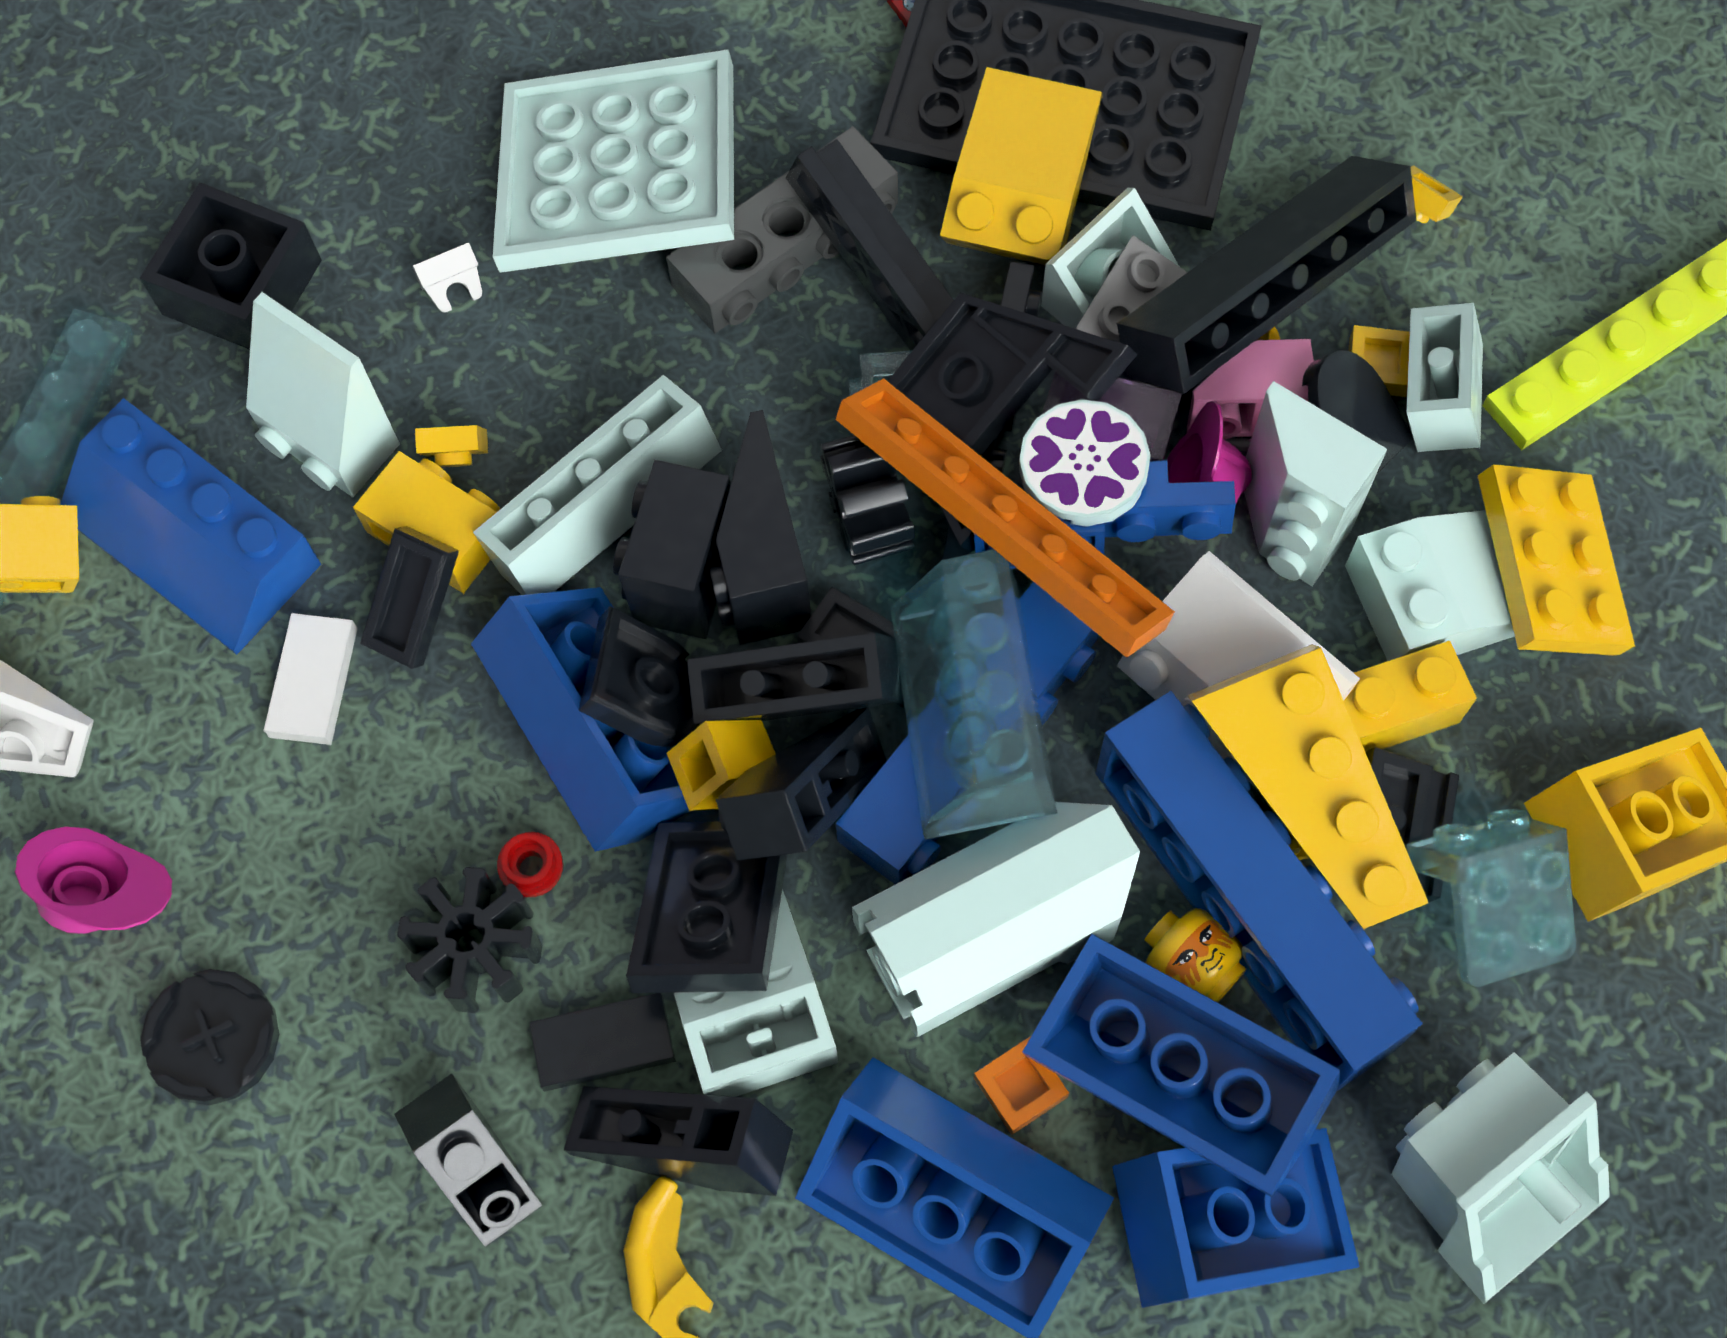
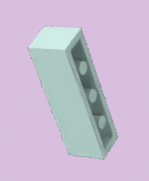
(589, 493)

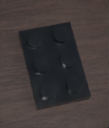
(705, 914)

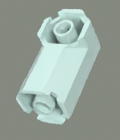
(999, 911)

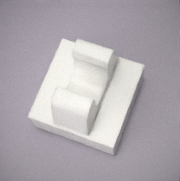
(446, 269)

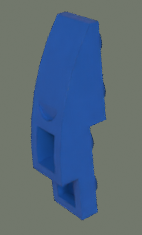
(1163, 509)

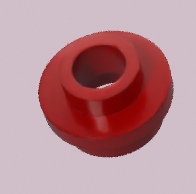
(524, 846)

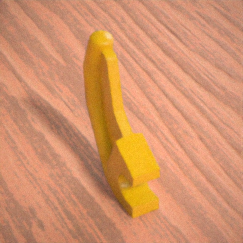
(655, 1272)

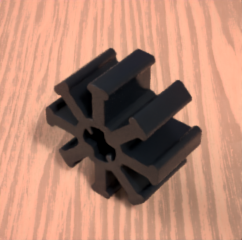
(866, 500)
(442, 939)

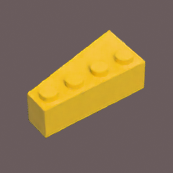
(1311, 768)

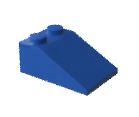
(1212, 1234)

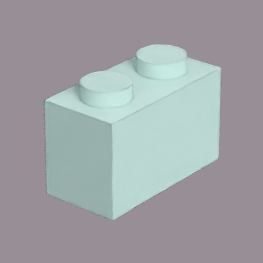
(1445, 377)

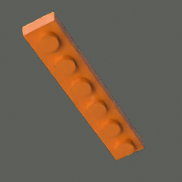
(1005, 517)

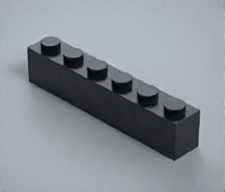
(1267, 273)

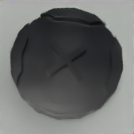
(210, 1037)

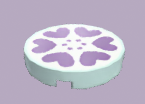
(1085, 462)

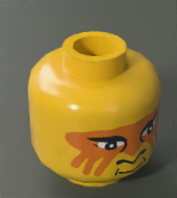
(1196, 952)

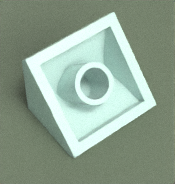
(1084, 262)

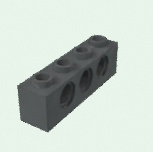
(777, 263)

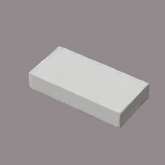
(310, 679)

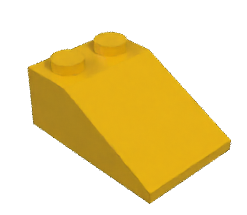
(1021, 167)
(1639, 821)

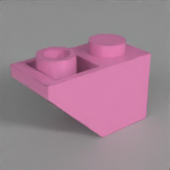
(1244, 379)

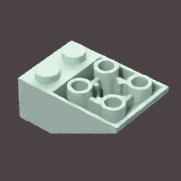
(760, 1036)

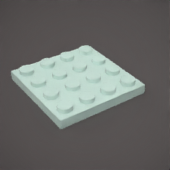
(616, 162)

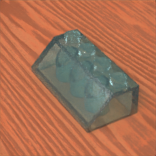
(971, 698)

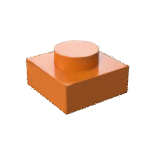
(1019, 1088)

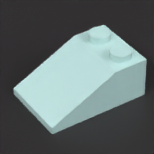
(314, 401)
(1431, 584)

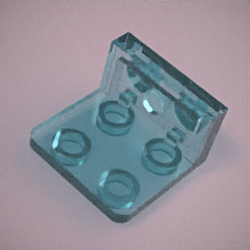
(1506, 892)

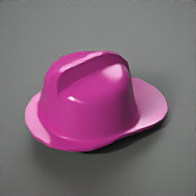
(1206, 456)
(90, 881)

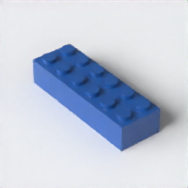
(1238, 867)

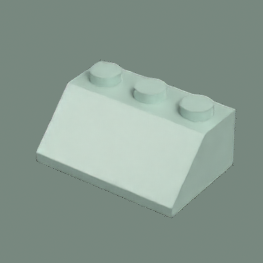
(1305, 483)

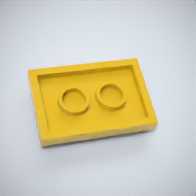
(1555, 561)

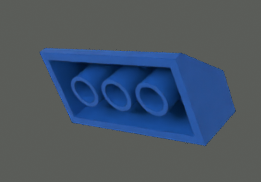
(185, 527)
(539, 662)
(1184, 1065)
(953, 1198)

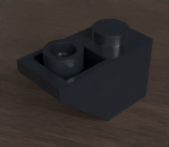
(467, 1160)

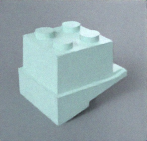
(1502, 1171)

